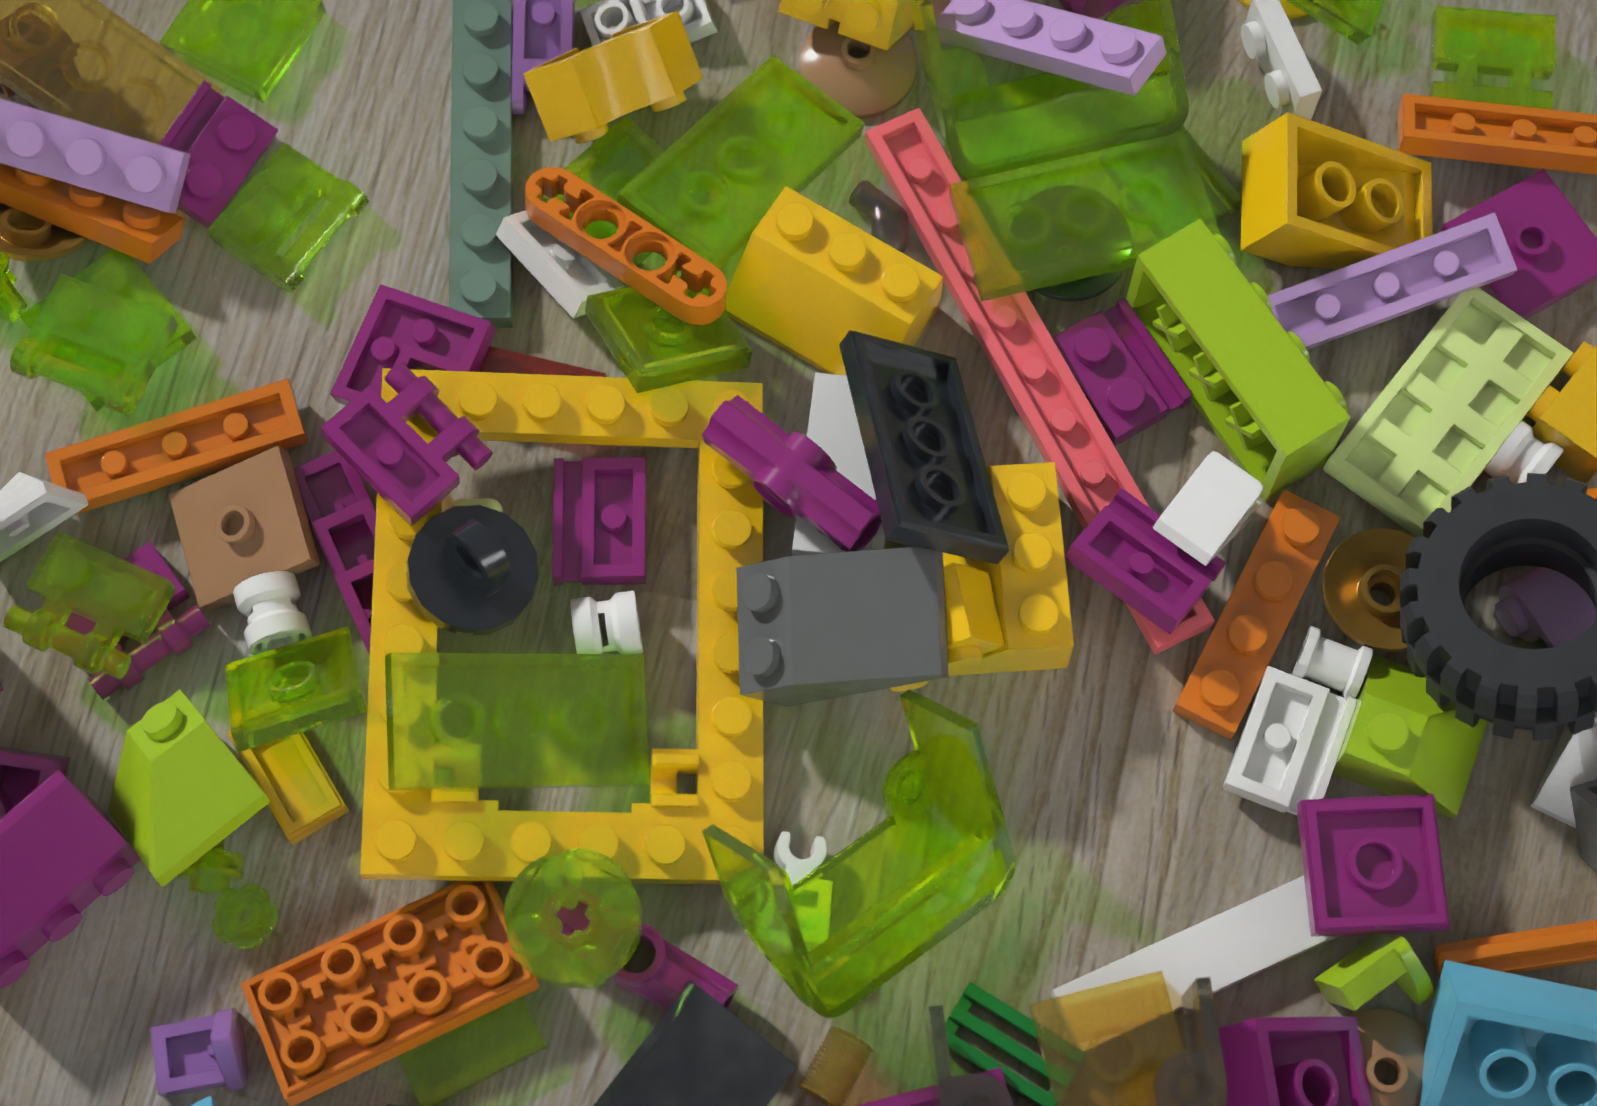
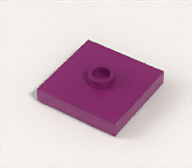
(1546, 240)
(1372, 865)

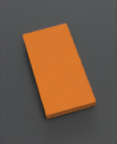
(386, 988)

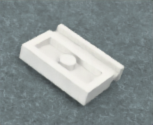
(1289, 742)

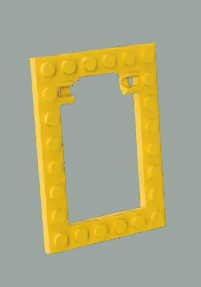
(662, 841)

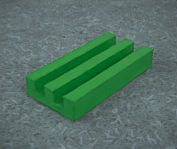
(960, 1016)

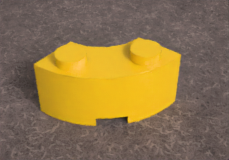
(632, 70)

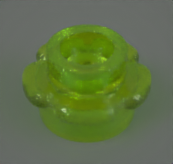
(249, 933)

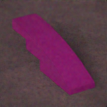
(345, 529)

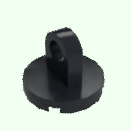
(472, 570)

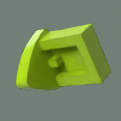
(1372, 969)

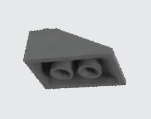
(840, 624)

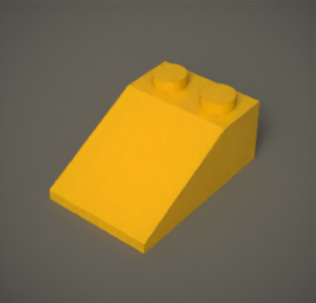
(1329, 195)

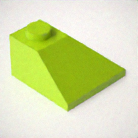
(1406, 740)
(179, 788)

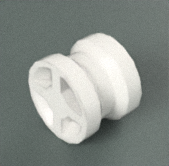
(1523, 455)

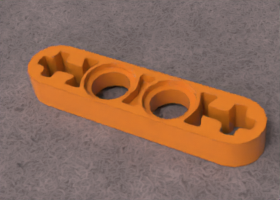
(619, 250)

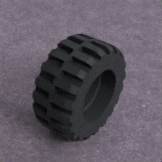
(1481, 535)

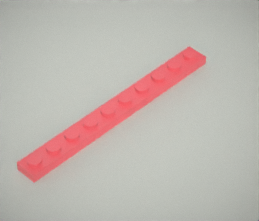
(1015, 345)

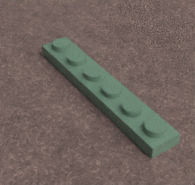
(481, 159)

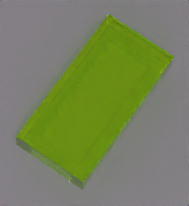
(472, 1053)

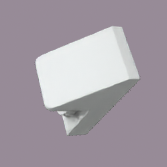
(1210, 508)

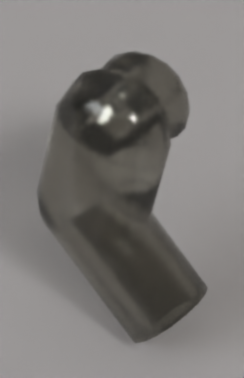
(887, 217)

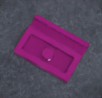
(223, 148)
(1121, 371)
(600, 521)
(1140, 563)

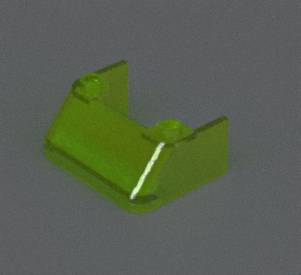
(1046, 113)
(891, 889)

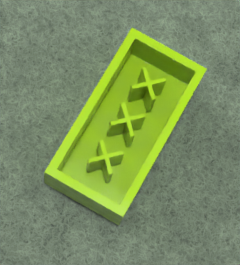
(1237, 358)

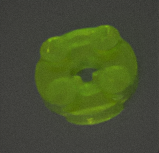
(584, 956)

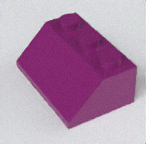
(53, 865)
(1294, 1062)

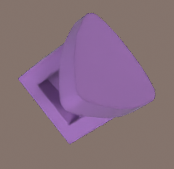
(200, 1054)

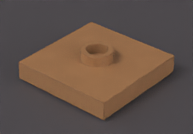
(243, 526)

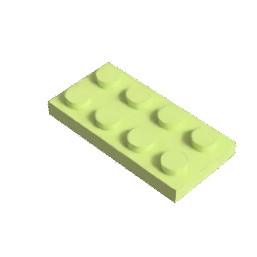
(1447, 410)

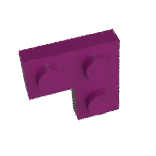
(410, 332)

